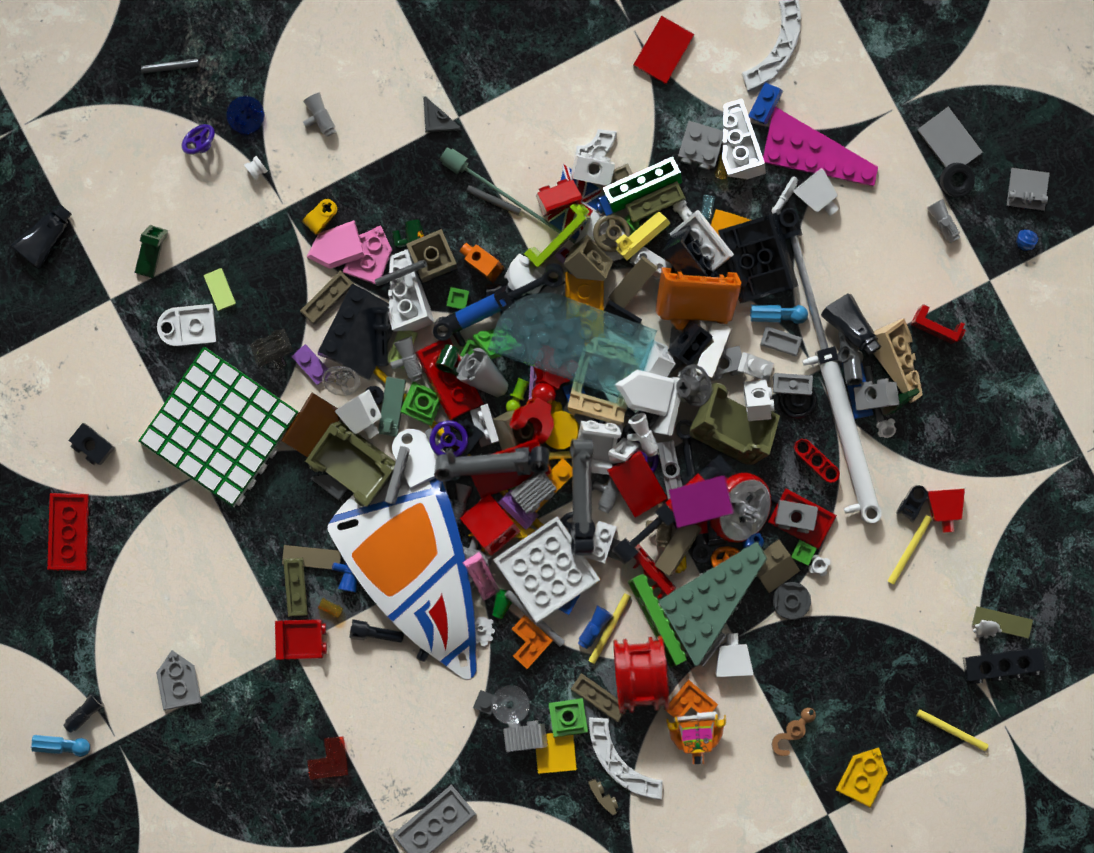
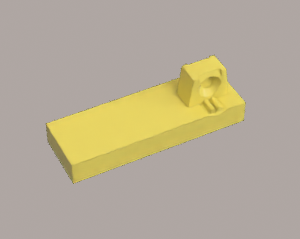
(630, 245)

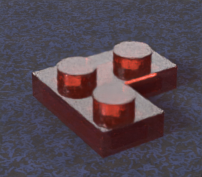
(335, 762)

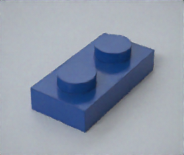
(765, 103)

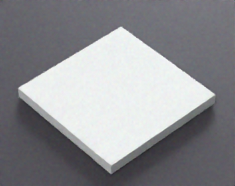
(545, 570)

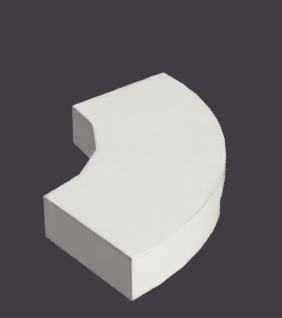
(599, 145)

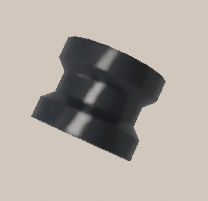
(377, 395)

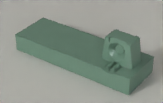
(391, 406)

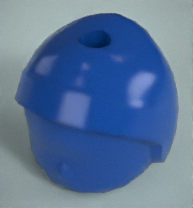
(1027, 240)
(752, 539)

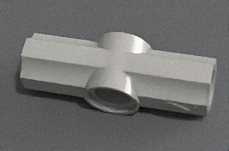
(668, 457)

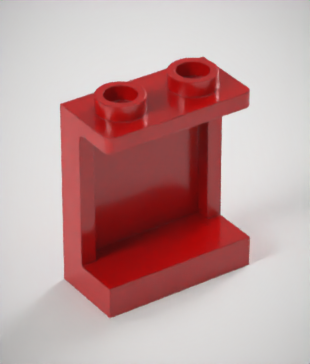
(935, 329)
(490, 524)
(300, 639)

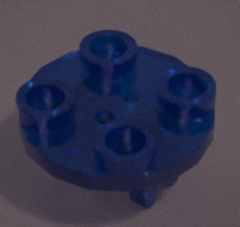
(251, 108)

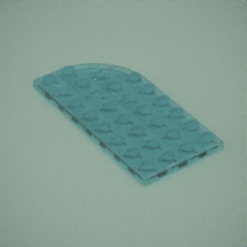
(572, 340)

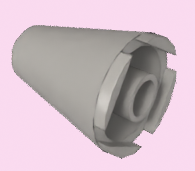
(482, 373)

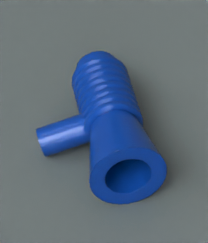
(348, 581)
(594, 627)

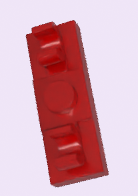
(653, 572)

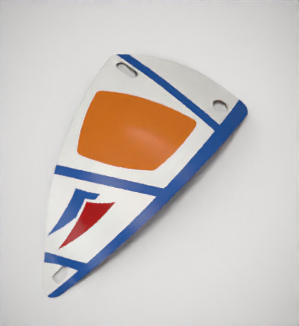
(414, 568)

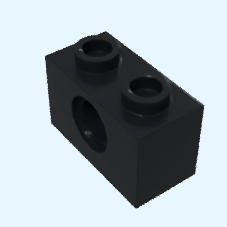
(690, 343)
(102, 446)

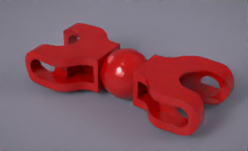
(538, 408)

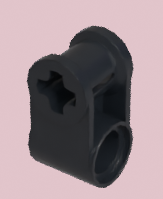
(912, 504)

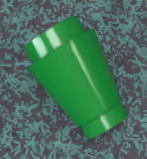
(501, 604)

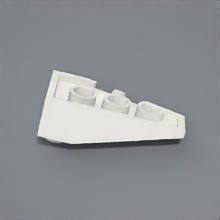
(740, 148)
(407, 298)

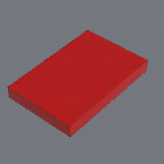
(663, 49)
(637, 484)
(822, 525)

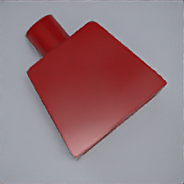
(946, 507)

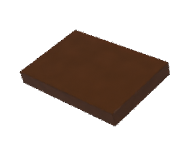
(310, 424)

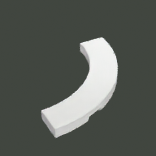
(782, 50)
(616, 766)

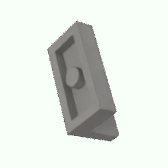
(792, 384)

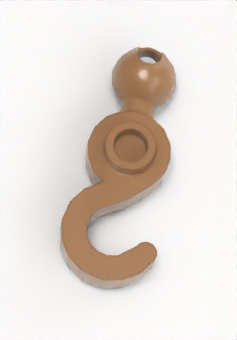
(794, 731)

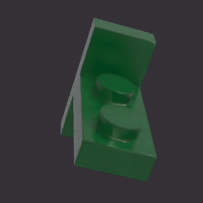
(150, 250)

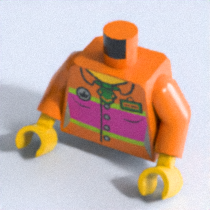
(697, 736)

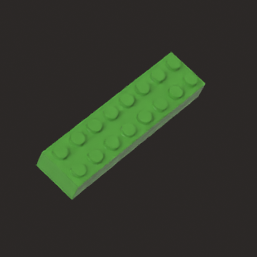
(656, 619)

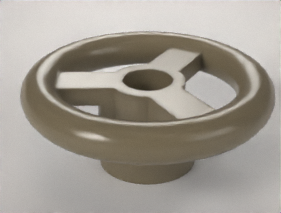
(618, 232)

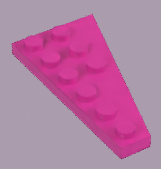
(804, 149)

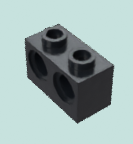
(472, 441)

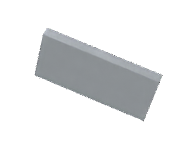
(435, 822)

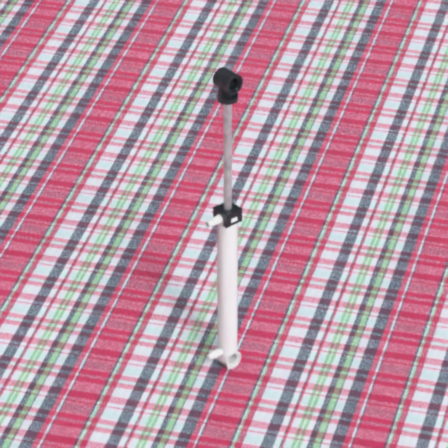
(836, 389)

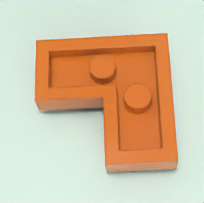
(535, 641)
(689, 697)

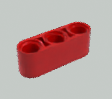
(825, 462)

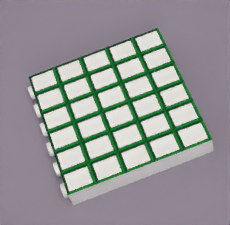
(219, 427)

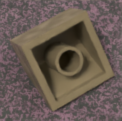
(436, 253)
(588, 260)
(508, 436)
(778, 566)

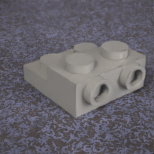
(700, 145)

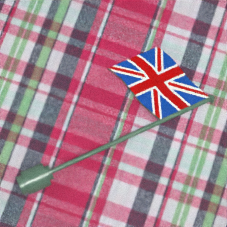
(557, 221)

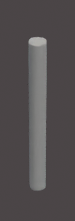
(542, 625)

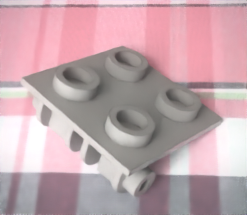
(1028, 189)

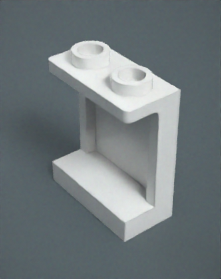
(604, 439)

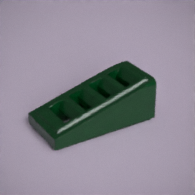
(903, 399)

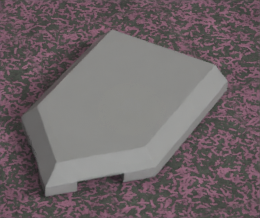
(177, 682)

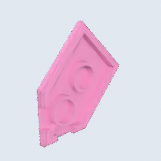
(337, 246)
(377, 255)

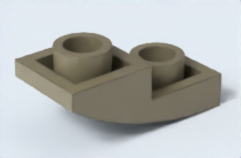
(606, 801)

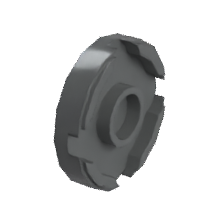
(791, 600)

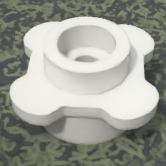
(886, 428)
(814, 566)

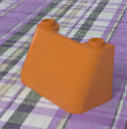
(697, 296)

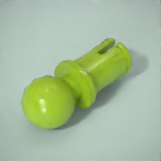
(517, 395)

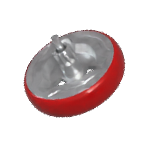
(754, 512)

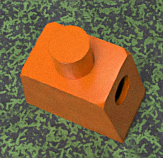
(486, 265)

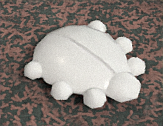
(987, 629)
(483, 630)

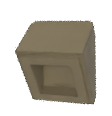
(622, 172)

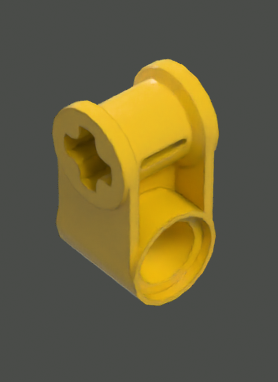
(317, 218)

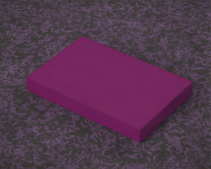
(701, 501)

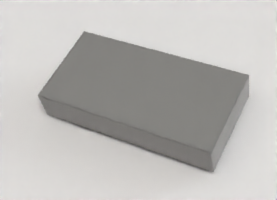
(781, 341)

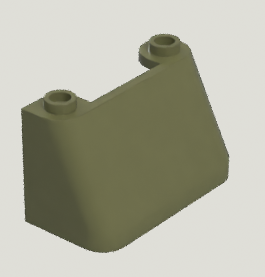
(726, 428)
(352, 462)

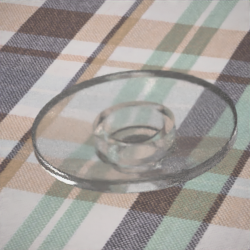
(520, 704)

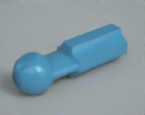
(775, 313)
(57, 745)

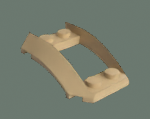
(596, 407)

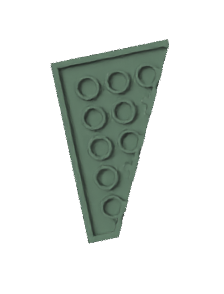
(708, 601)

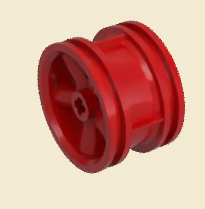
(641, 674)

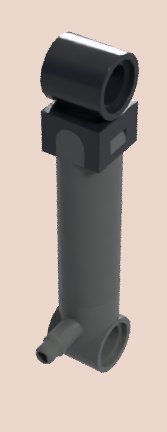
(520, 461)
(582, 526)

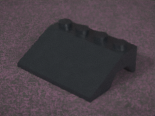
(759, 257)
(352, 335)

